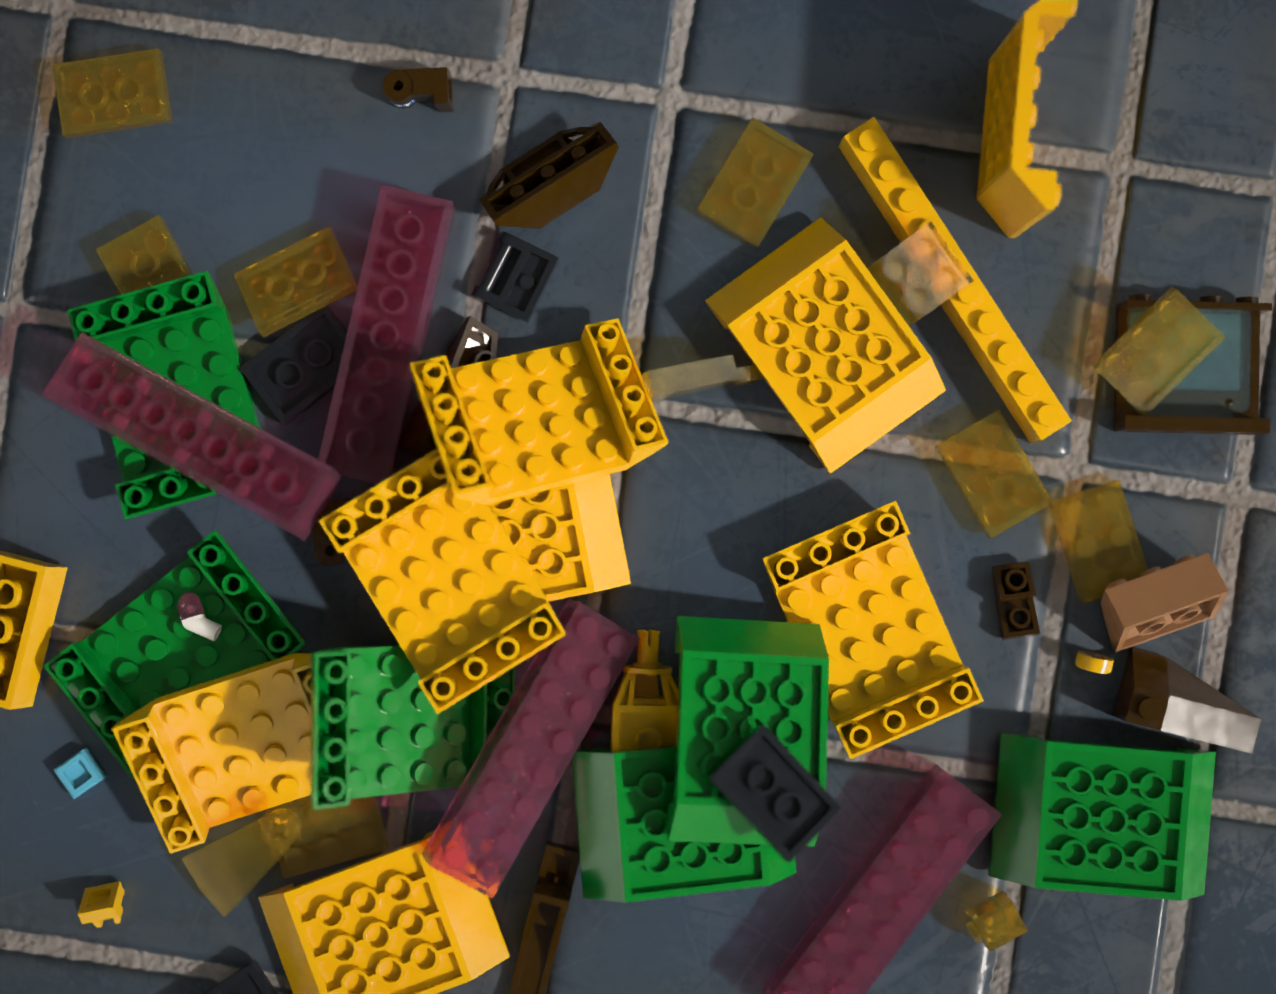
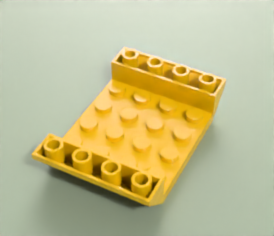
(1006, 188)
(828, 343)
(540, 416)
(568, 537)
(443, 580)
(880, 627)
(222, 748)
(383, 928)

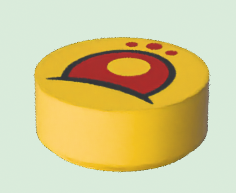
(1094, 662)

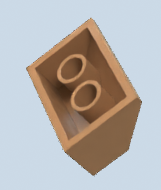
(1162, 601)

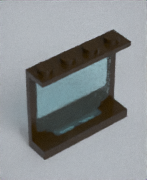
(1220, 390)

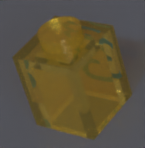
(995, 921)

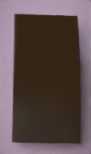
(1014, 600)

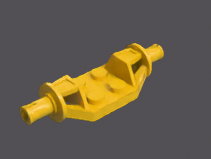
(638, 712)

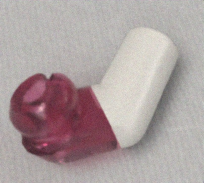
(194, 618)

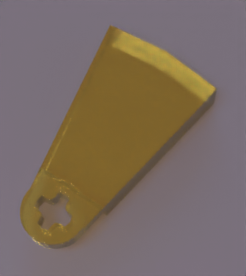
(697, 376)
(240, 859)

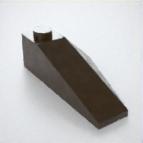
(471, 345)
(1173, 700)

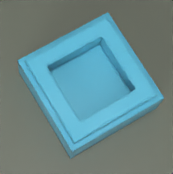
(80, 773)

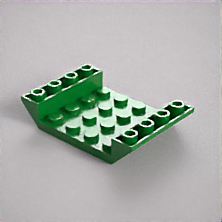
(186, 337)
(151, 654)
(728, 685)
(382, 734)
(1102, 817)
(624, 831)

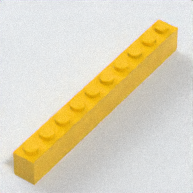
(971, 308)

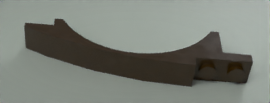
(545, 919)

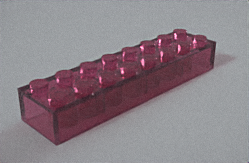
(389, 330)
(193, 436)
(529, 750)
(888, 890)

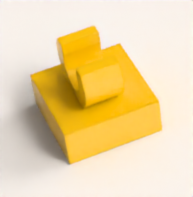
(102, 903)

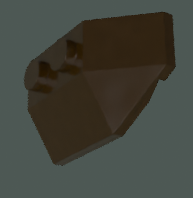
(551, 178)

